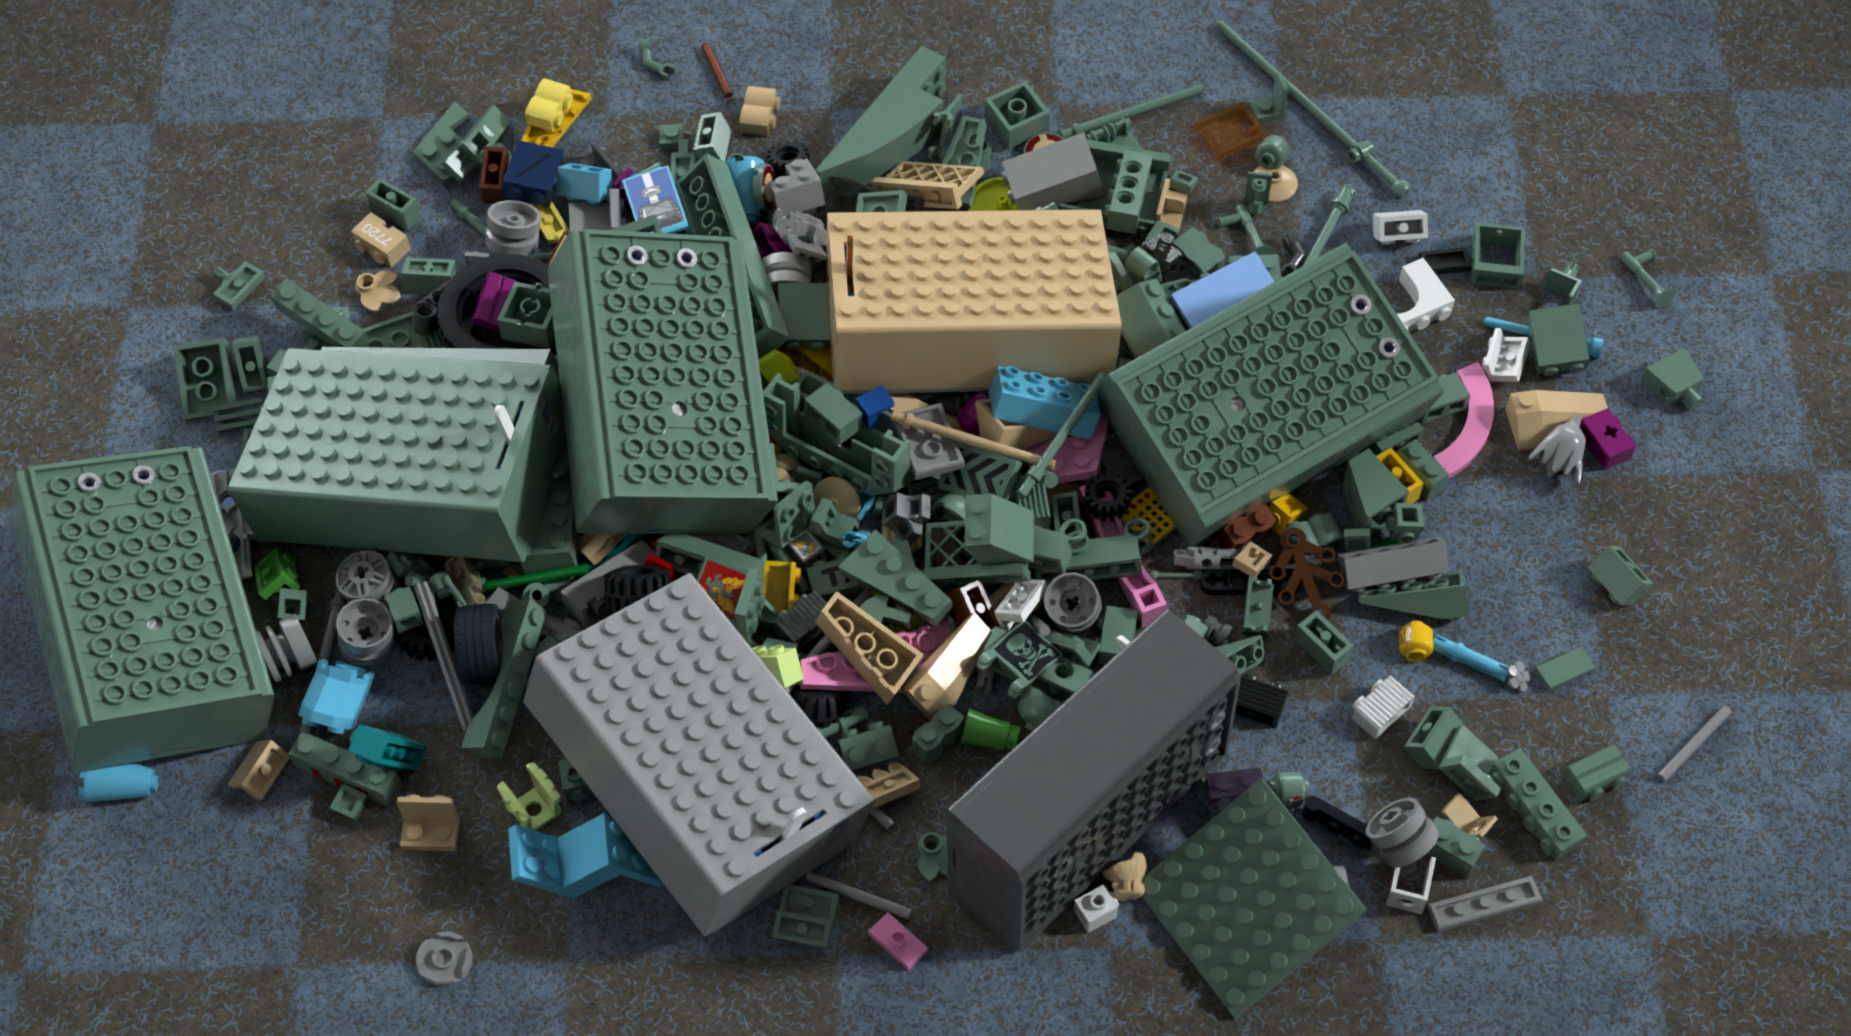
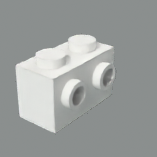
(1400, 226)

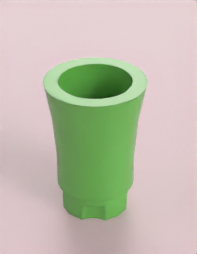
(989, 732)

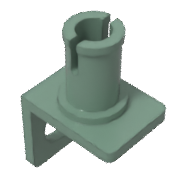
(1565, 281)

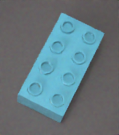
(1040, 401)

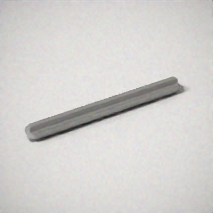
(444, 654)

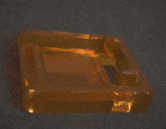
(1226, 135)

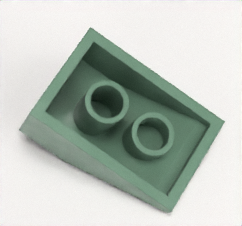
(205, 377)

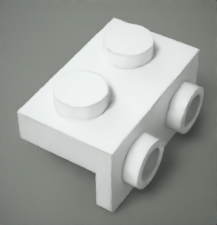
(1505, 357)

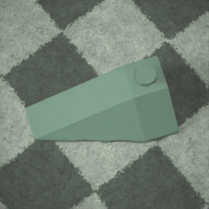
(1438, 598)

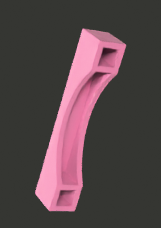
(1139, 589)

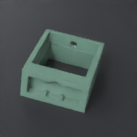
(1498, 274)

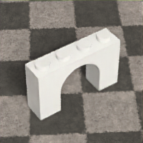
(1428, 293)

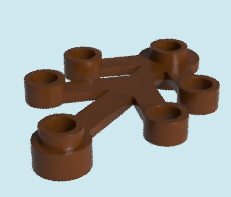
(1304, 569)

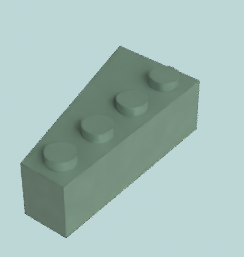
(888, 573)

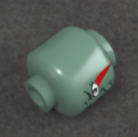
(1290, 788)

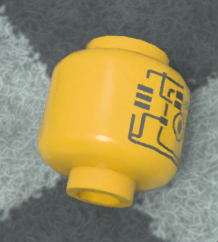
(1416, 641)

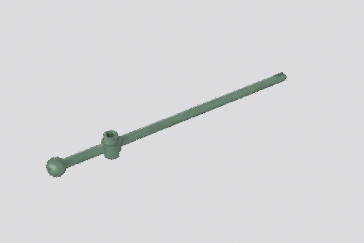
(1358, 151)

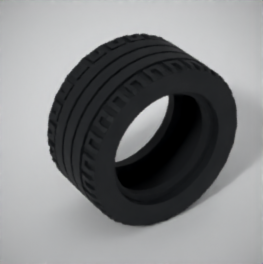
(462, 294)

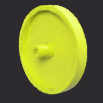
(992, 196)

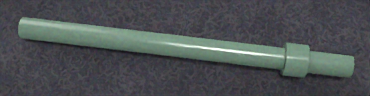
(1036, 472)

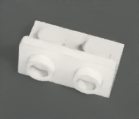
(1019, 602)

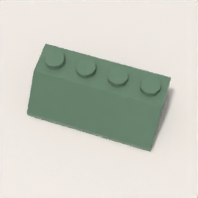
(1147, 317)

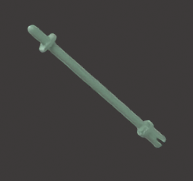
(1339, 207)

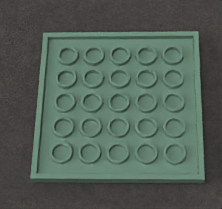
(1250, 898)

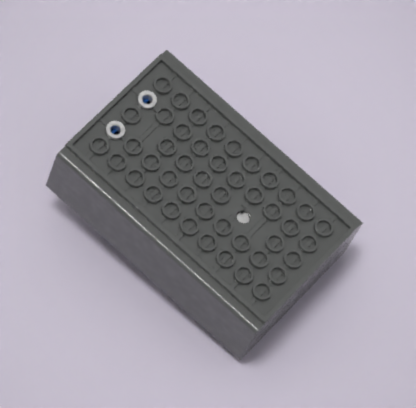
(1090, 779)

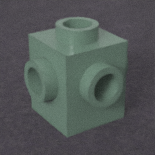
(1405, 522)

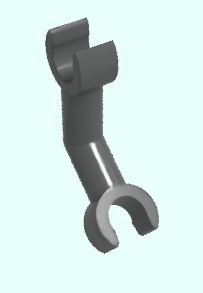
(1293, 241)

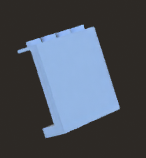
(1220, 289)

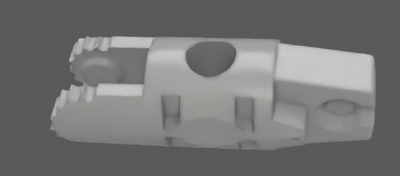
(1205, 558)

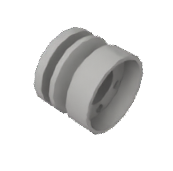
(366, 576)
(1069, 588)
(365, 632)
(286, 648)

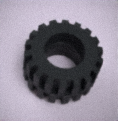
(632, 583)

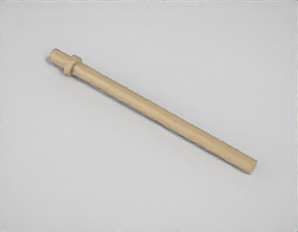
(911, 421)

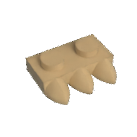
(890, 785)

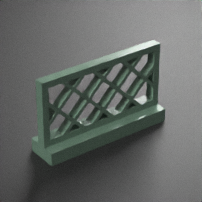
(963, 574)

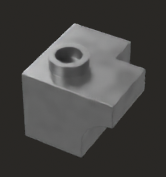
(906, 515)

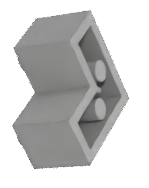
(797, 190)

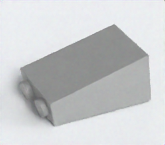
(1053, 173)

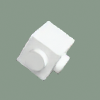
(1096, 908)

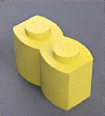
(548, 105)

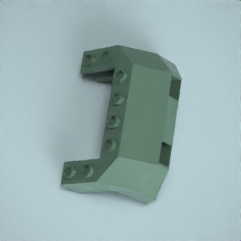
(869, 460)

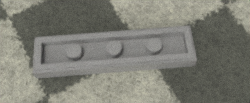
(1484, 904)

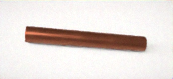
(716, 69)

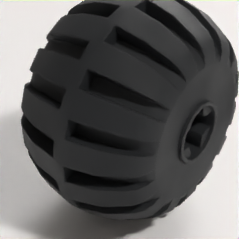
(821, 705)

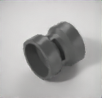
(1217, 632)

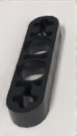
(1230, 589)

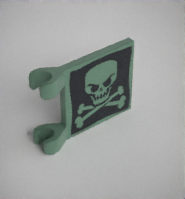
(1023, 654)

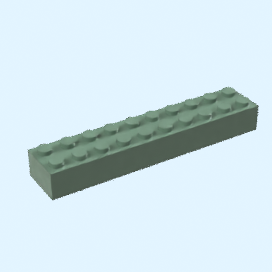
(716, 210)

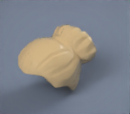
(1127, 877)

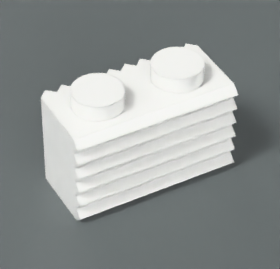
(1382, 706)

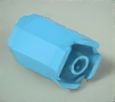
(336, 696)

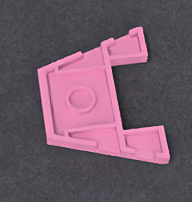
(1078, 456)

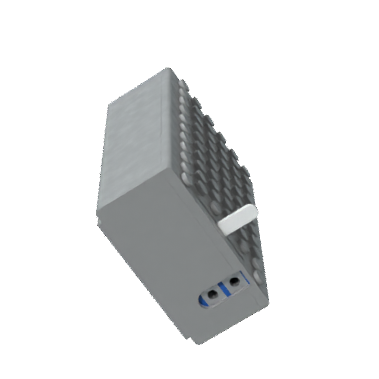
(697, 752)

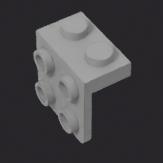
(599, 216)

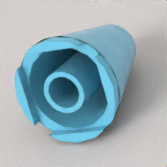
(743, 175)
(117, 783)

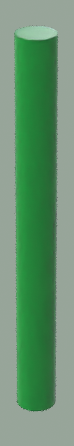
(537, 577)

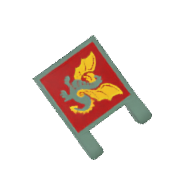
(723, 584)

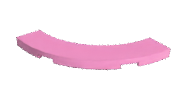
(1477, 424)

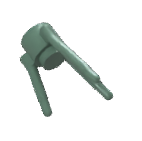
(443, 587)

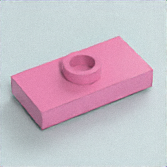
(898, 941)

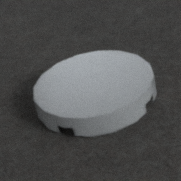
(441, 967)

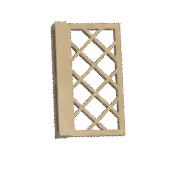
(931, 181)

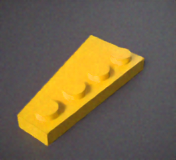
(547, 138)

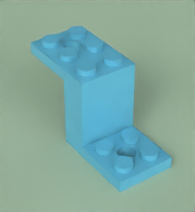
(577, 858)

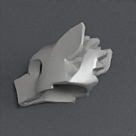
(1563, 449)

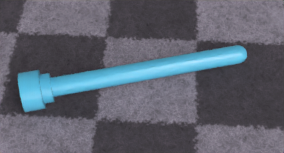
(1594, 345)

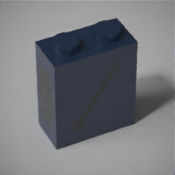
(532, 173)

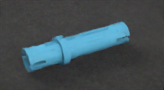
(1465, 655)

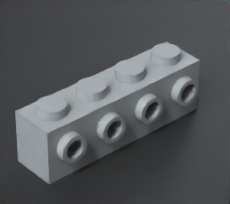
(1393, 563)

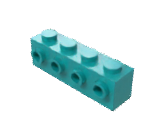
(386, 748)

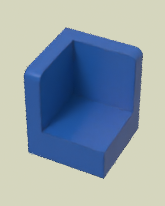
(872, 404)

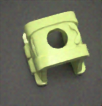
(542, 794)

